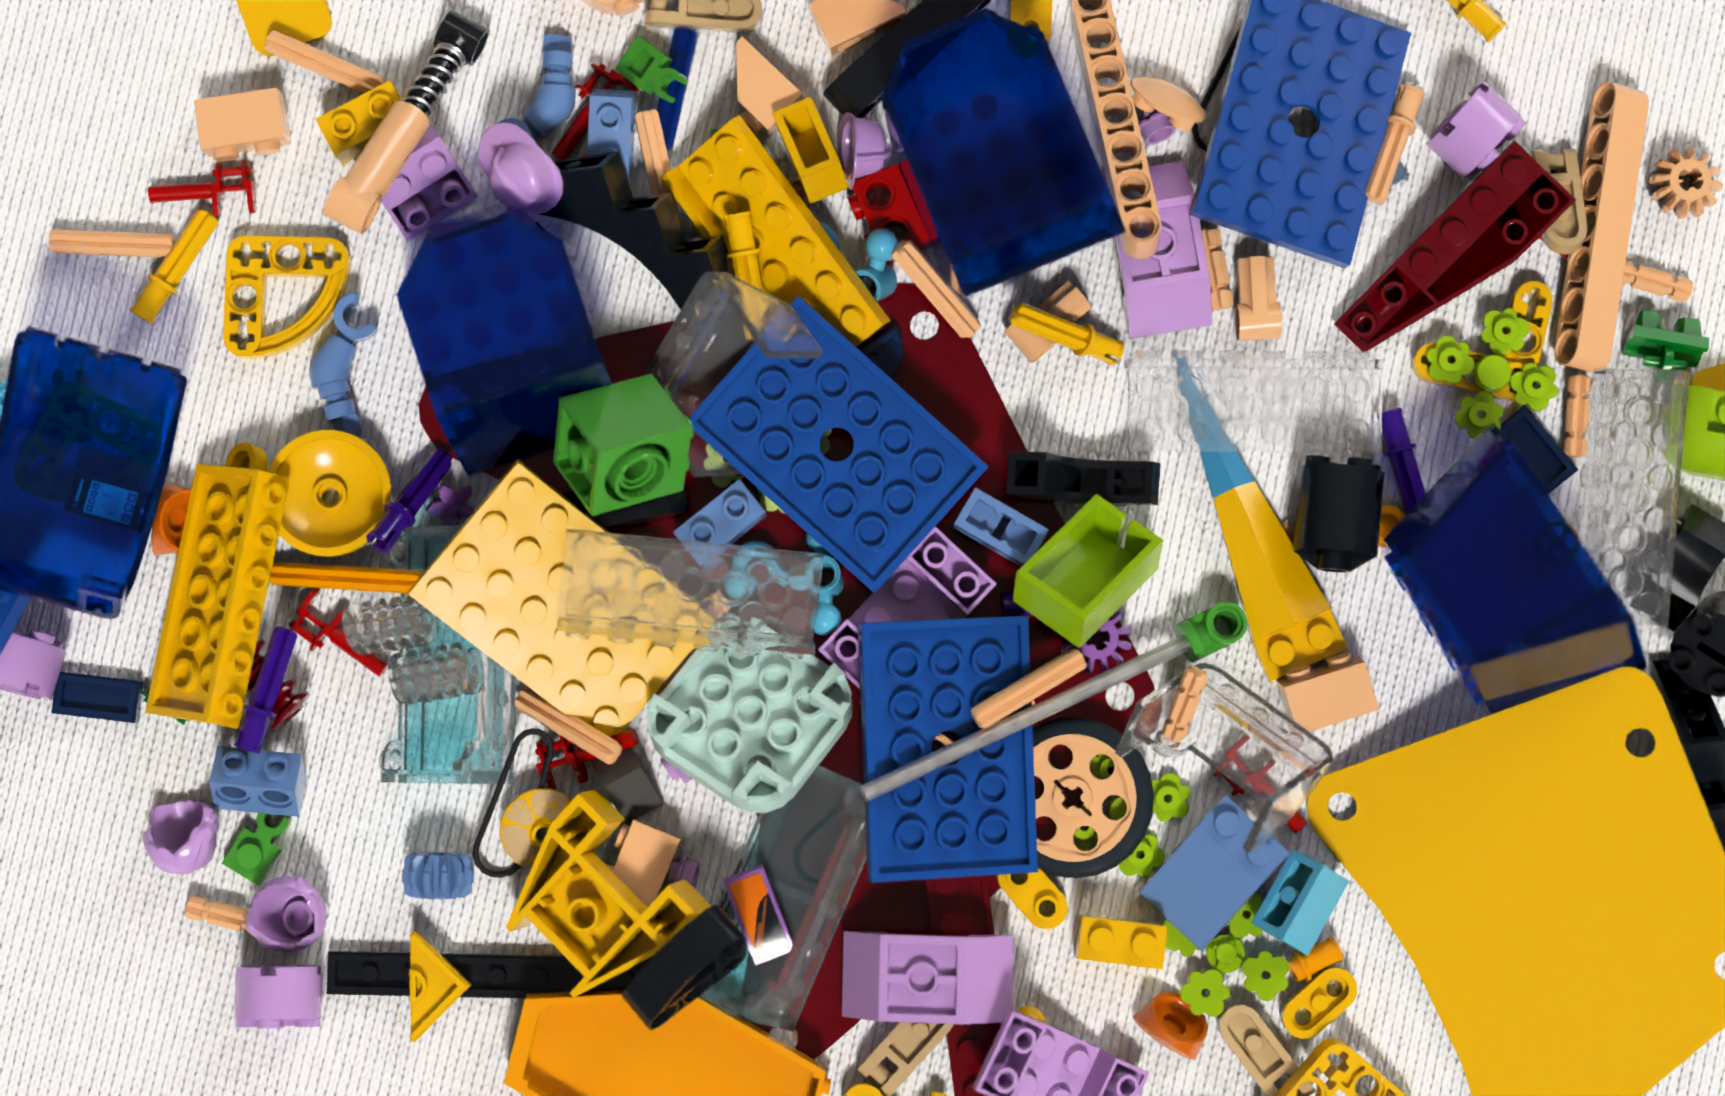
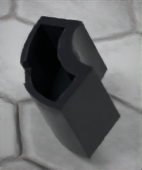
(1696, 557)

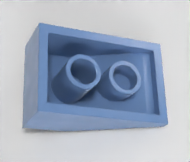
(1212, 874)

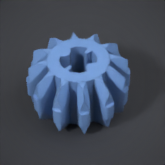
(438, 875)

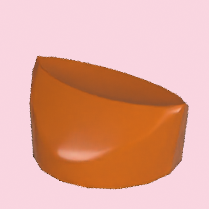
(169, 519)
(1173, 1024)

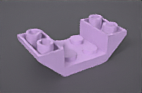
(1172, 285)
(928, 585)
(927, 977)
(1046, 1061)

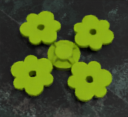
(1492, 372)
(1117, 807)
(1226, 956)

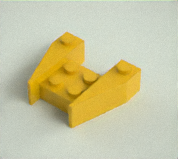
(588, 907)

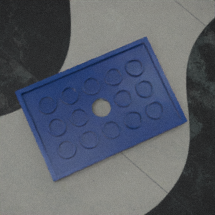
(1289, 186)
(859, 509)
(969, 813)

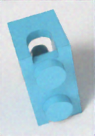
(1300, 902)

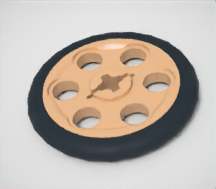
(1129, 780)

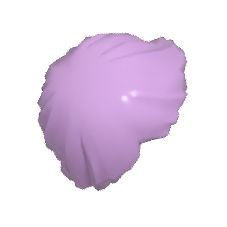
(181, 836)
(286, 914)

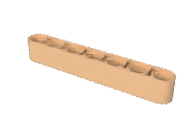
(1121, 136)
(1609, 194)

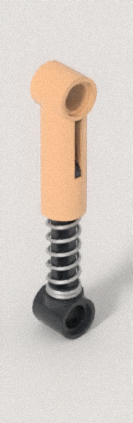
(359, 195)

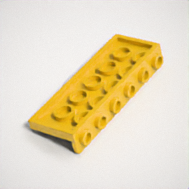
(797, 255)
(217, 595)

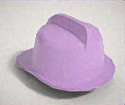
(861, 147)
(519, 169)

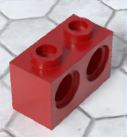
(897, 212)

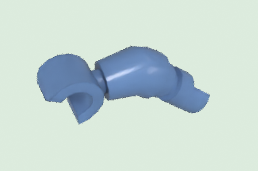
(555, 95)
(331, 368)

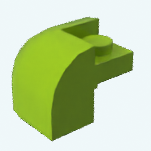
(1704, 433)

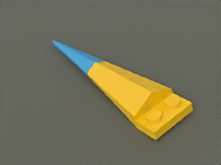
(1282, 602)

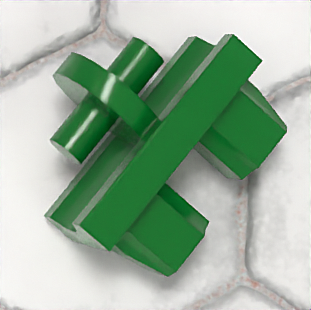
(1663, 347)

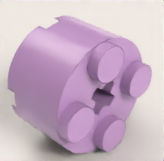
(1475, 131)
(31, 664)
(278, 996)

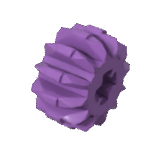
(1091, 654)

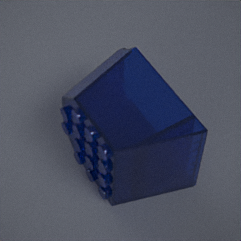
(994, 152)
(500, 332)
(1507, 582)

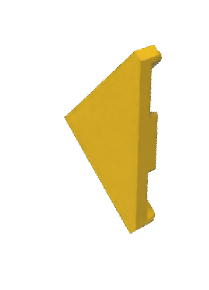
(433, 985)

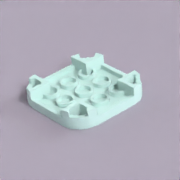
(750, 723)

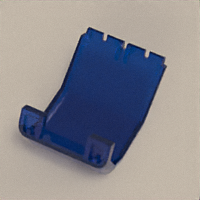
(81, 469)

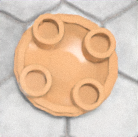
(1169, 100)

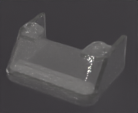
(711, 337)
(1243, 741)

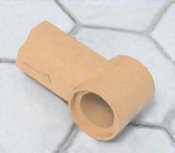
(1065, 303)
(1257, 312)

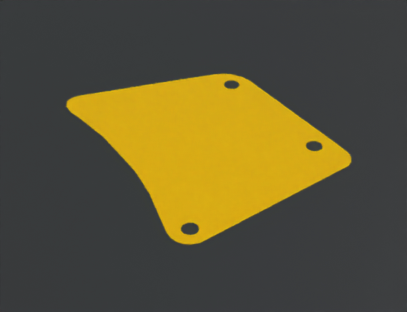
(1548, 887)

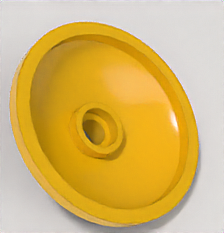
(324, 463)

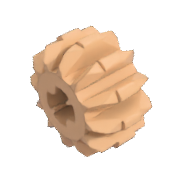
(1701, 183)

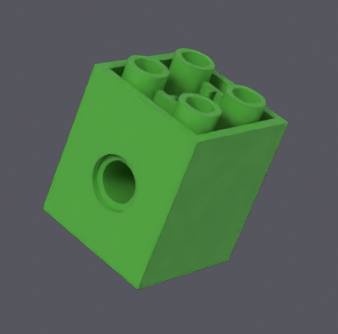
(622, 444)

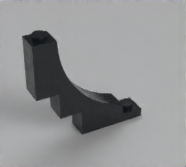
(647, 227)
(1701, 737)

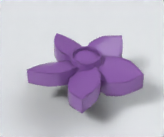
(450, 504)

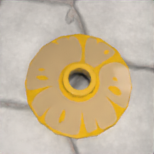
(524, 818)

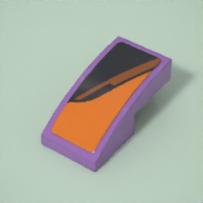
(758, 914)

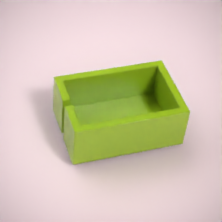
(1085, 572)

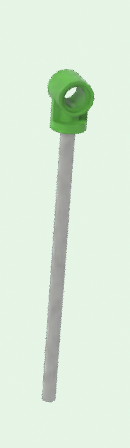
(1194, 638)

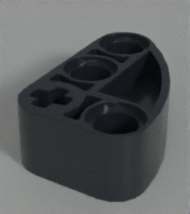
(686, 967)

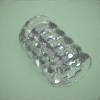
(389, 625)
(435, 673)

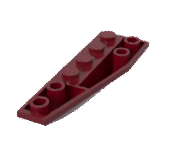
(1463, 246)

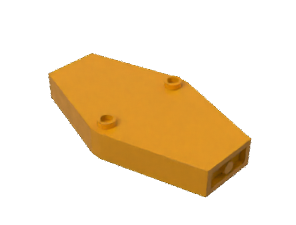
(605, 1049)

